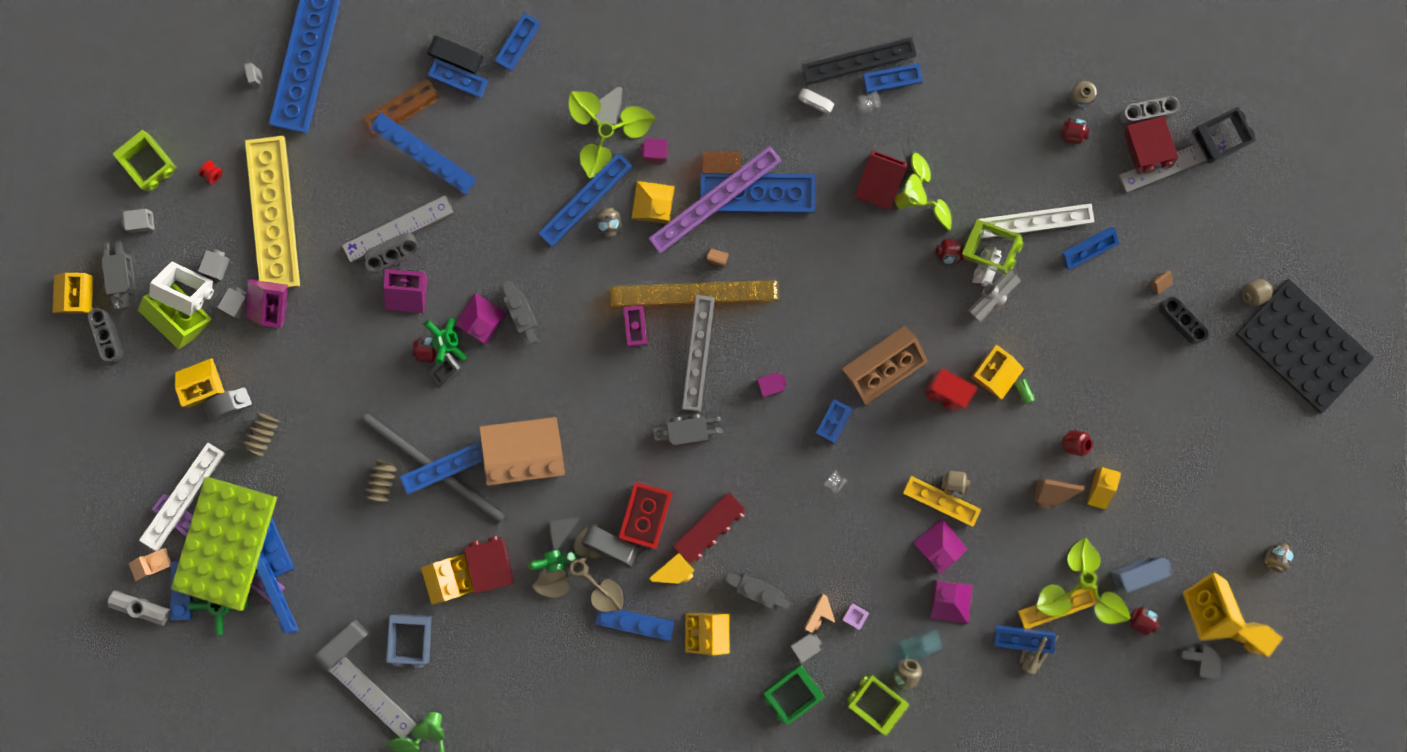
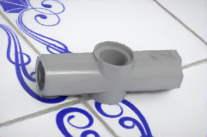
(994, 295)
(127, 604)

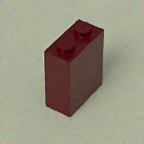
(1151, 145)
(880, 180)
(489, 564)

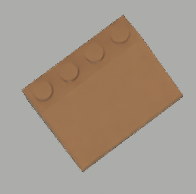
(521, 451)

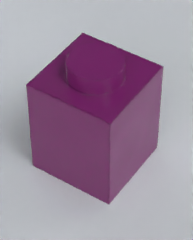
(654, 150)
(771, 384)

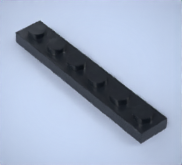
(859, 60)

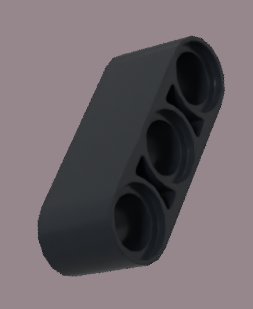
(455, 54)
(1193, 323)

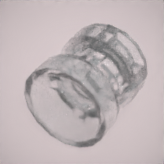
(869, 102)

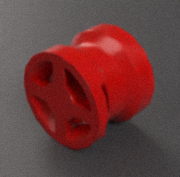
(210, 172)

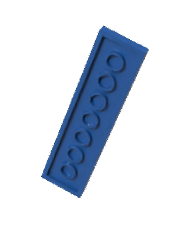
(304, 64)

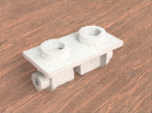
(984, 274)

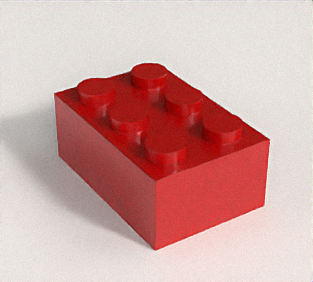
(949, 390)
(645, 515)

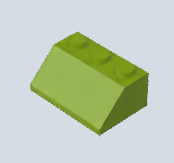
(172, 323)

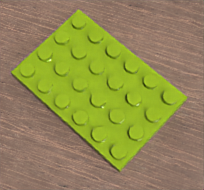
(224, 543)

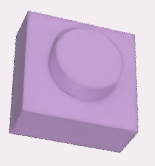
(855, 616)

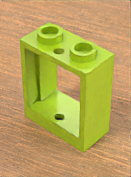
(132, 147)
(974, 240)
(894, 714)

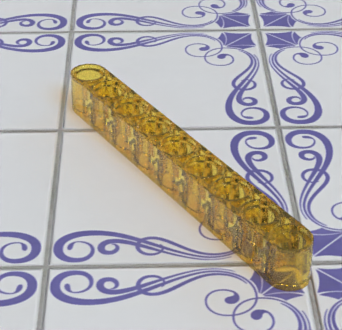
(685, 293)

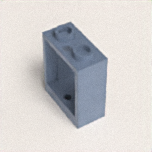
(1141, 573)
(396, 619)

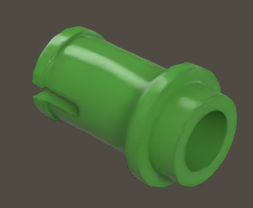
(1024, 391)

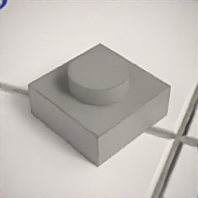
(253, 74)

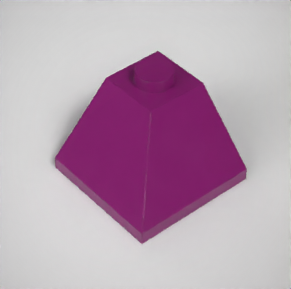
(480, 318)
(940, 546)
(951, 601)

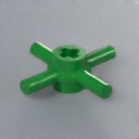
(444, 340)
(553, 561)
(215, 611)

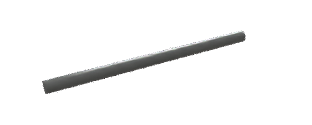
(423, 460)

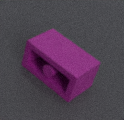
(635, 326)

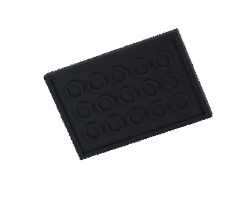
(1304, 346)

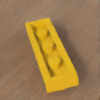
(940, 501)
(1080, 600)

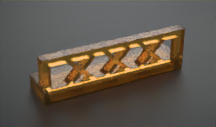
(408, 109)

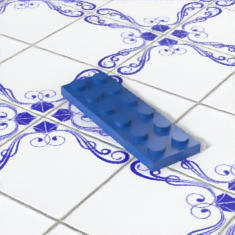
(768, 194)

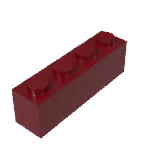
(709, 527)

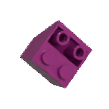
(405, 290)
(266, 303)

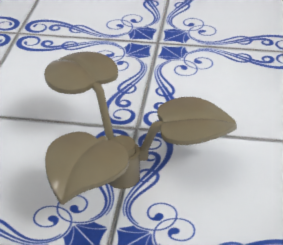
(605, 598)

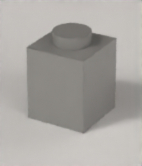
(138, 221)
(214, 264)
(234, 302)
(806, 646)

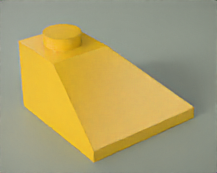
(653, 202)

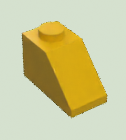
(1103, 487)
(674, 571)

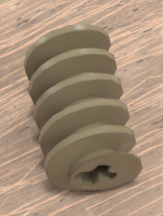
(260, 433)
(380, 481)

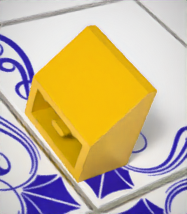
(73, 293)
(997, 372)
(197, 383)
(447, 579)
(707, 633)
(1258, 639)

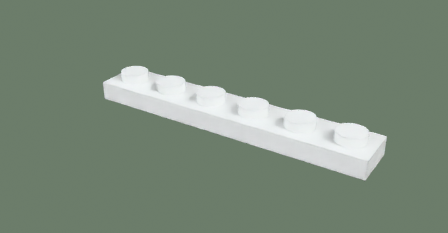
(1042, 219)
(182, 497)

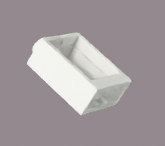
(161, 292)

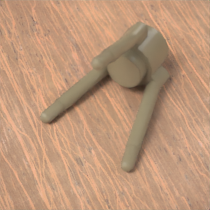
(1032, 663)

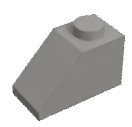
(610, 107)

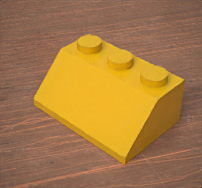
(1213, 608)

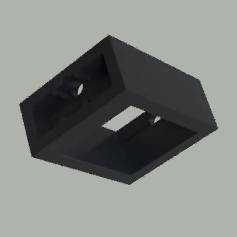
(1207, 143)

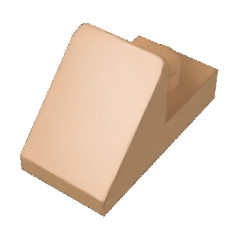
(150, 564)
(821, 608)

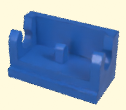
(834, 421)

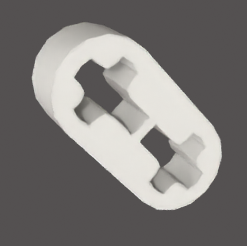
(816, 101)

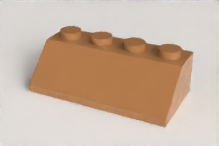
(885, 365)

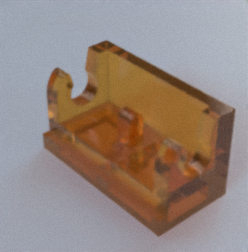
(721, 162)

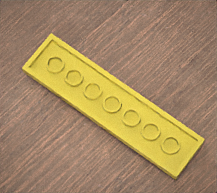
(272, 211)

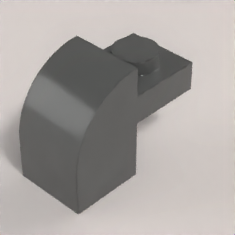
(226, 403)
(1206, 660)

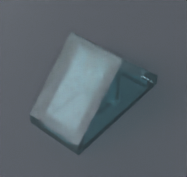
(922, 645)

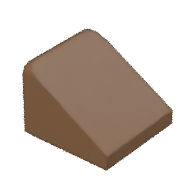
(717, 257)
(1162, 282)

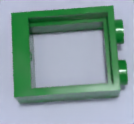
(780, 714)

